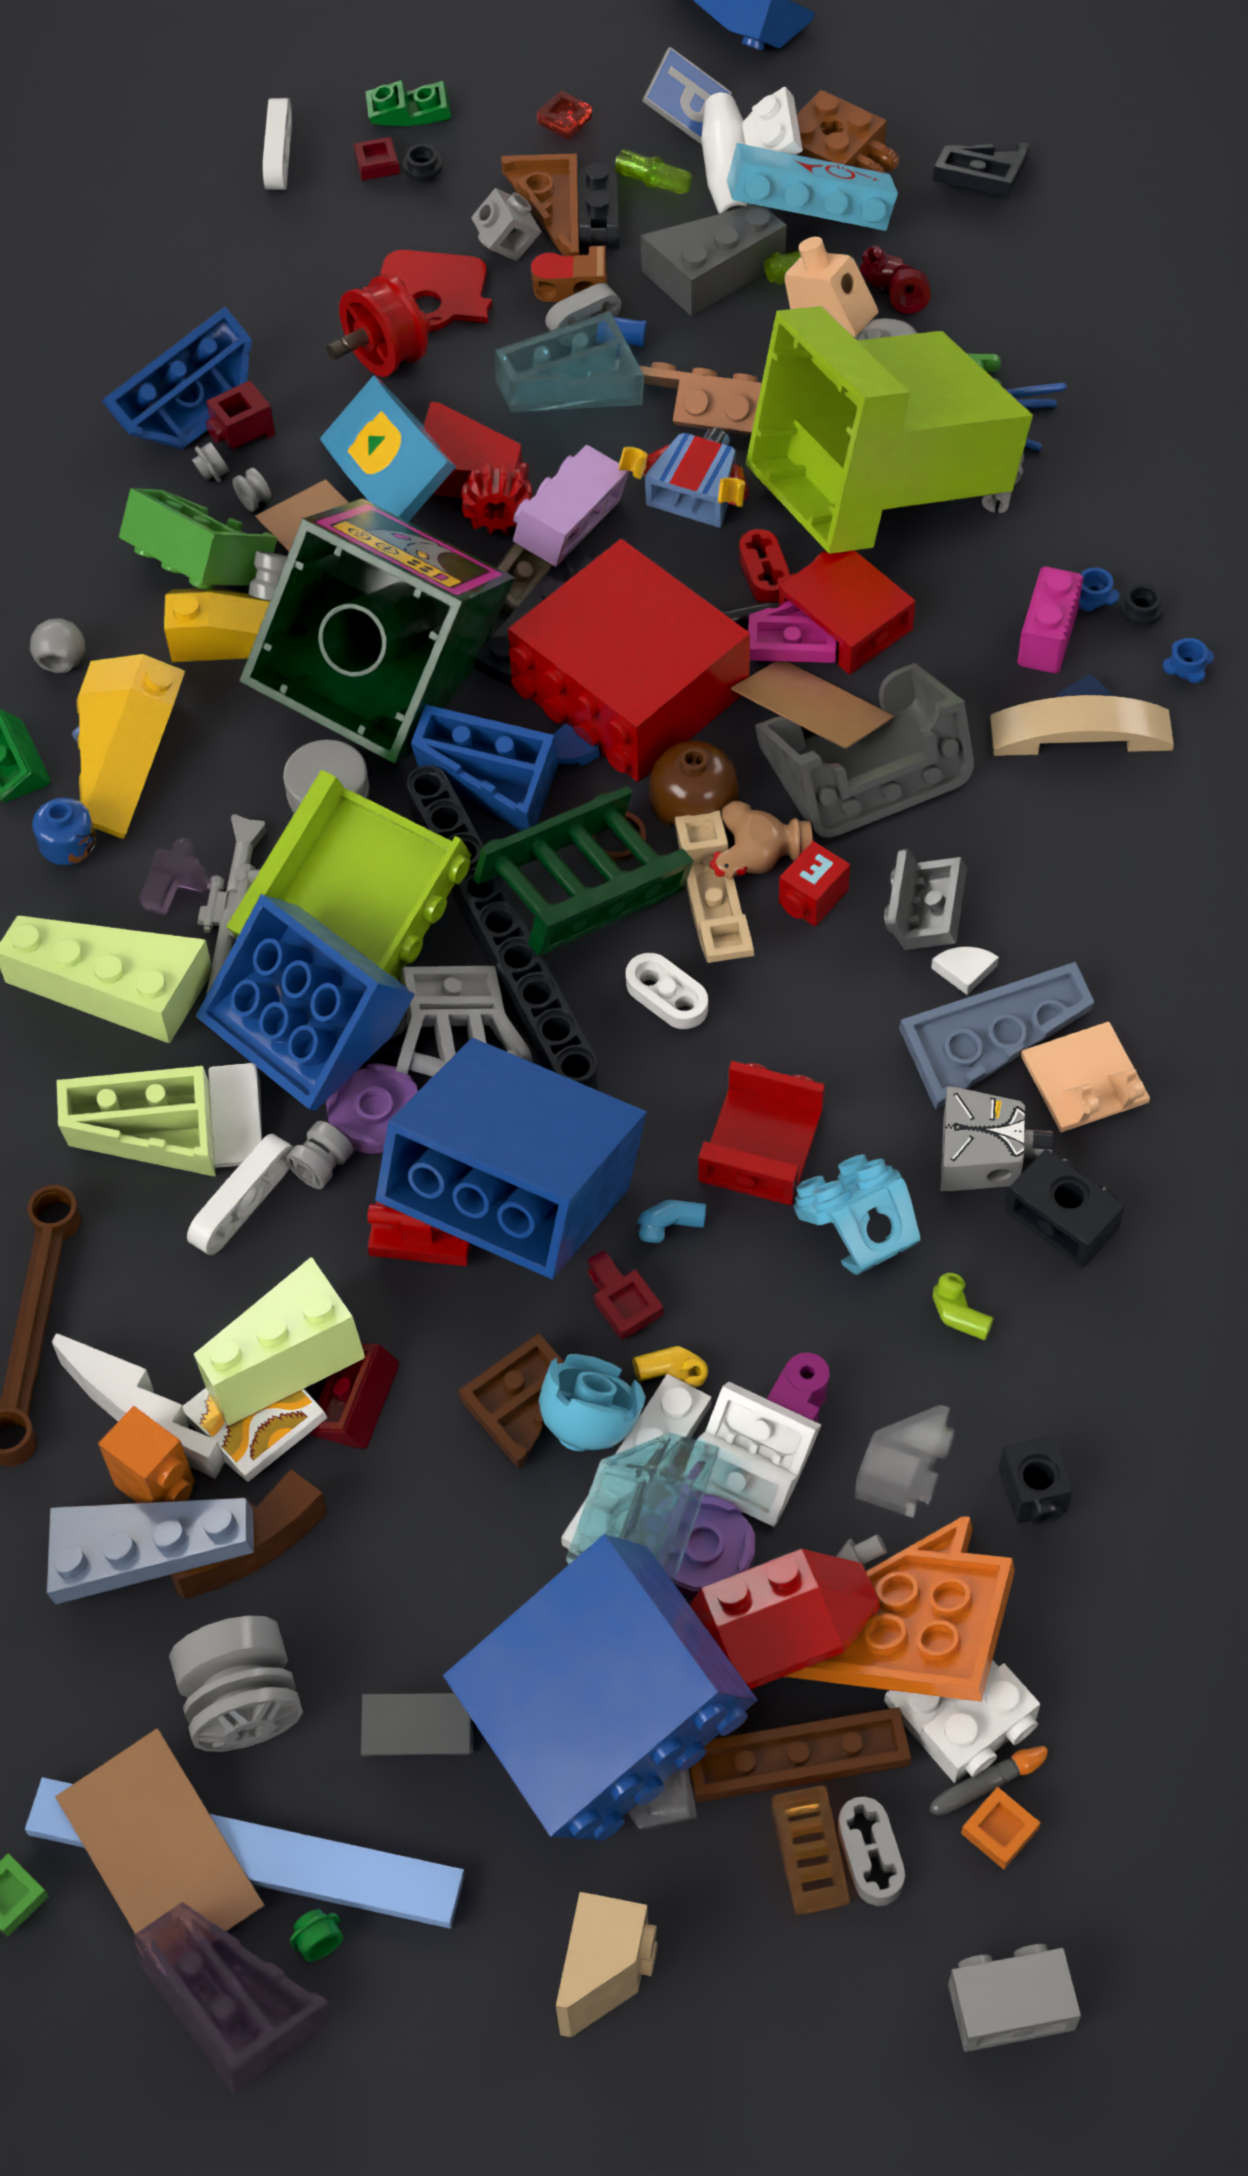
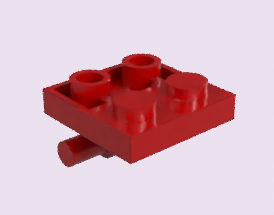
(406, 1238)

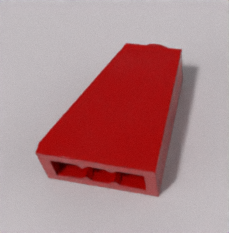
(469, 447)

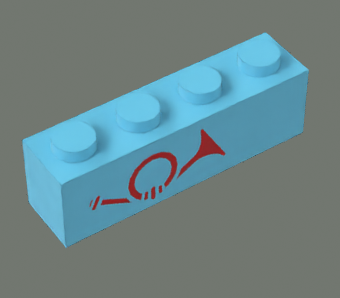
(811, 187)

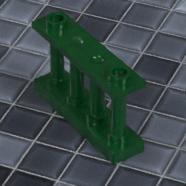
(588, 906)

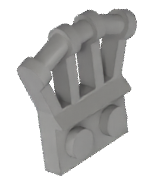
(454, 998)

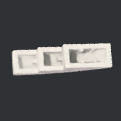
(120, 1385)

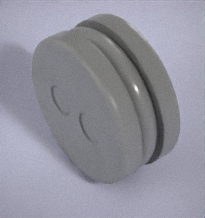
(331, 756)

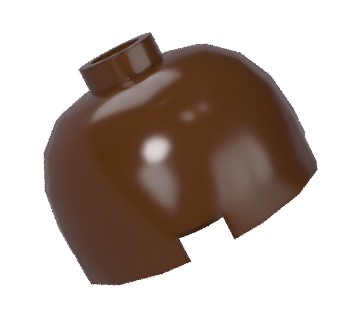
(692, 781)

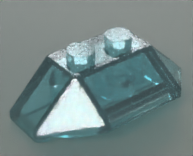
(648, 1497)

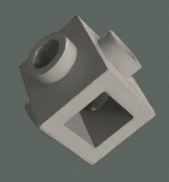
(506, 224)

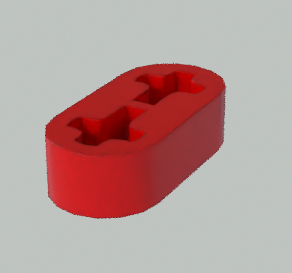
(757, 568)

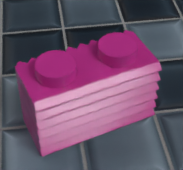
(1050, 620)

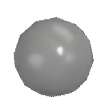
(57, 645)

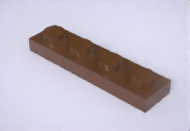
(801, 1754)

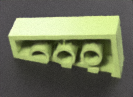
(108, 972)

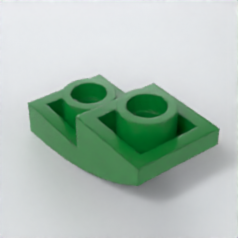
(397, 107)

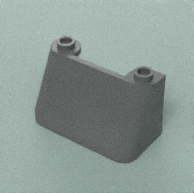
(889, 770)

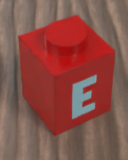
(813, 884)

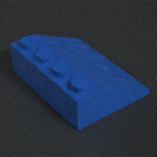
(302, 1002)

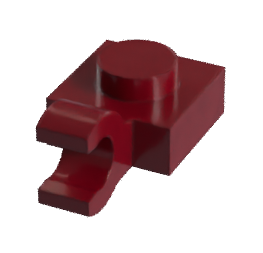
(622, 1300)

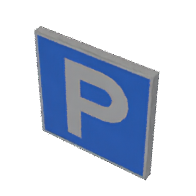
(681, 93)

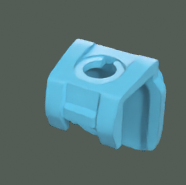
(847, 1203)

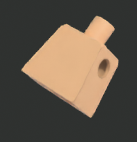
(832, 283)

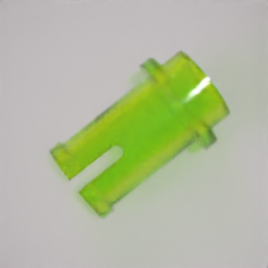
(778, 265)

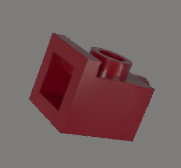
(239, 416)

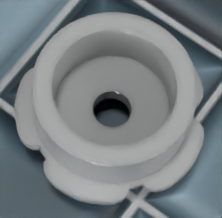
(210, 462)

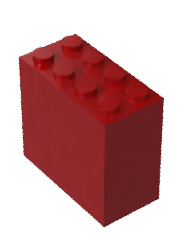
(628, 658)

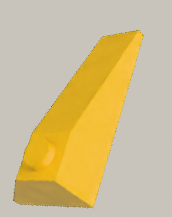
(211, 623)

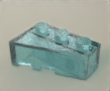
(570, 368)

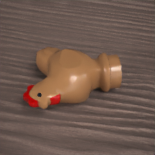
(758, 841)

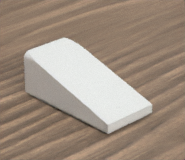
(234, 1112)

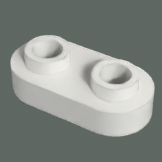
(670, 992)

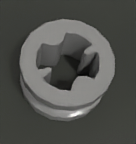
(252, 489)

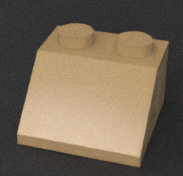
(603, 1959)

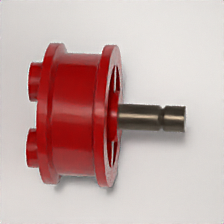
(381, 326)

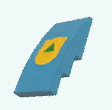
(387, 451)

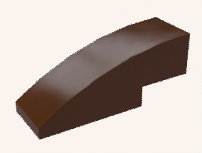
(279, 1523)

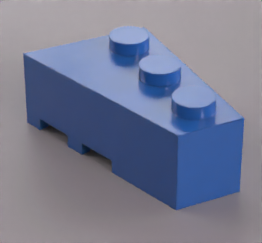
(489, 762)

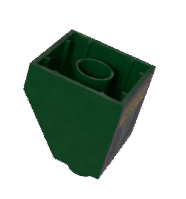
(373, 625)

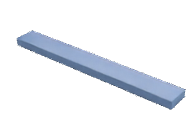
(305, 1865)

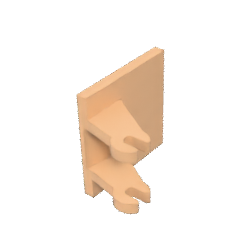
(1085, 1076)

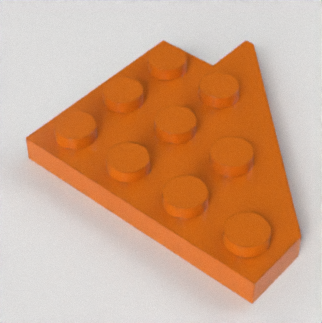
(933, 1621)

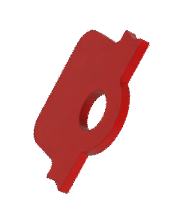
(448, 277)

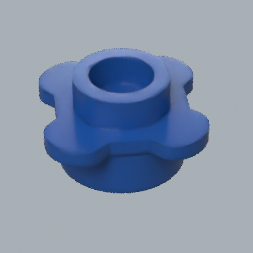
(1097, 589)
(1188, 659)

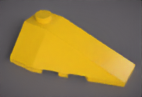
(120, 726)

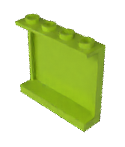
(360, 873)

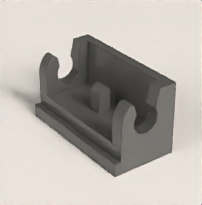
(415, 1725)

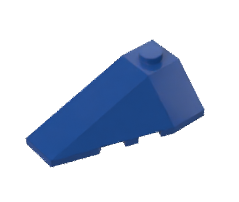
(759, 20)

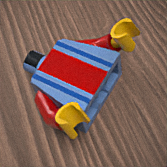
(691, 476)

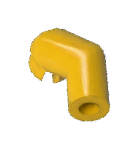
(672, 1361)

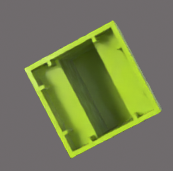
(876, 426)

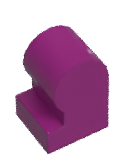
(802, 1385)

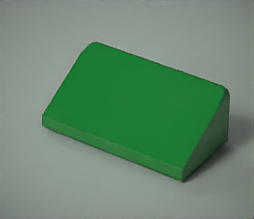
(19, 760)

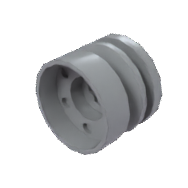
(235, 1683)

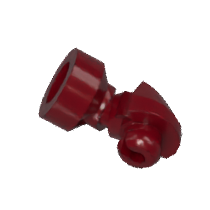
(907, 286)

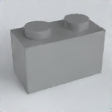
(1013, 1997)

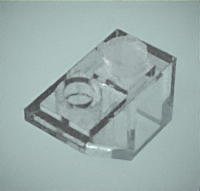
(901, 1459)

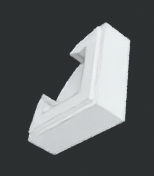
(965, 966)

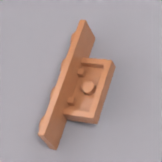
(708, 400)

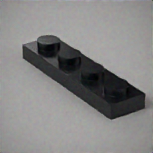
(494, 655)

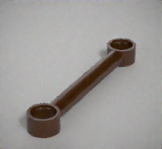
(34, 1317)

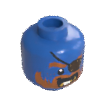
(64, 831)

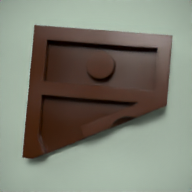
(508, 1398)

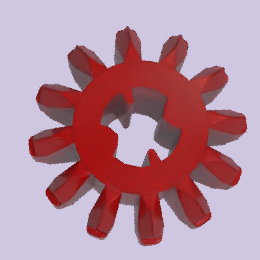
(494, 497)

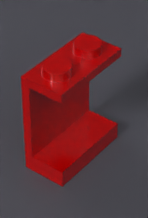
(851, 604)
(762, 1133)

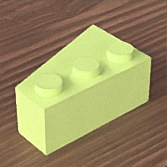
(141, 1117)
(279, 1345)

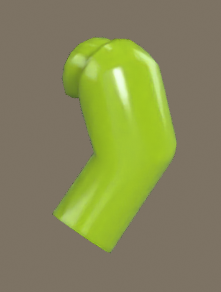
(954, 1309)

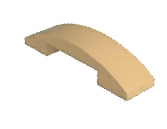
(1081, 719)
(712, 898)

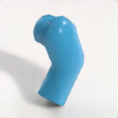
(669, 1213)

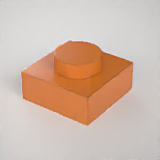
(1000, 1828)

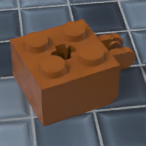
(844, 134)

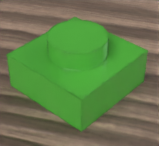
(18, 1895)

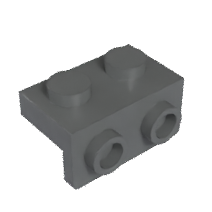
(925, 901)

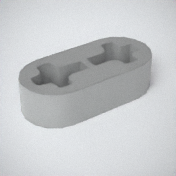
(583, 305)
(882, 1847)

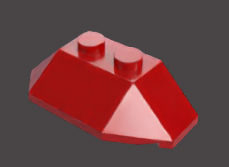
(787, 1613)

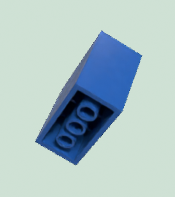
(510, 1157)
(600, 1690)

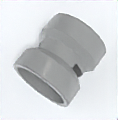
(268, 572)
(319, 1154)

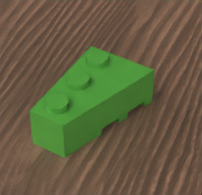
(190, 540)

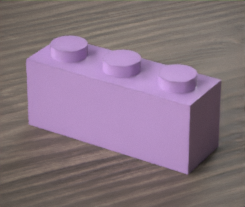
(569, 505)

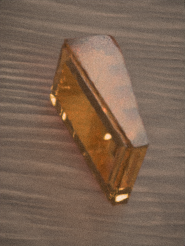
(798, 1803)

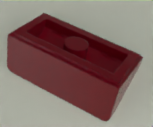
(356, 1398)

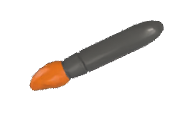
(1020, 1763)

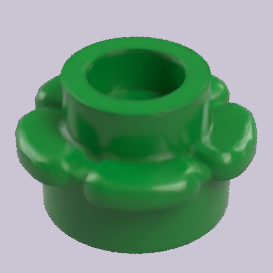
(316, 1935)

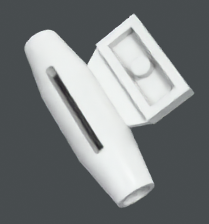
(769, 126)

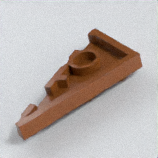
(551, 189)

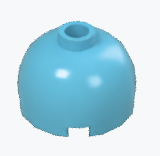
(589, 1403)

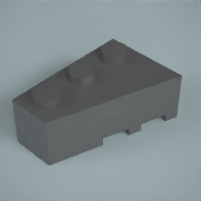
(712, 255)

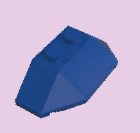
(171, 393)

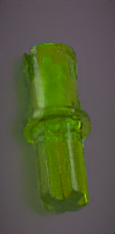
(653, 172)

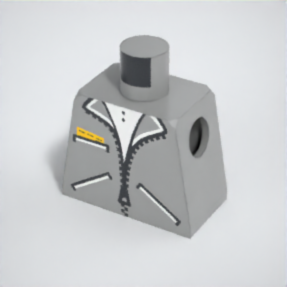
(985, 1141)

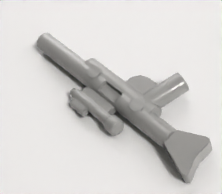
(224, 904)

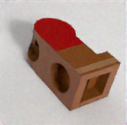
(562, 276)

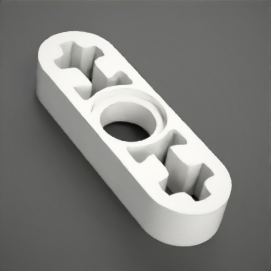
(277, 144)
(240, 1195)

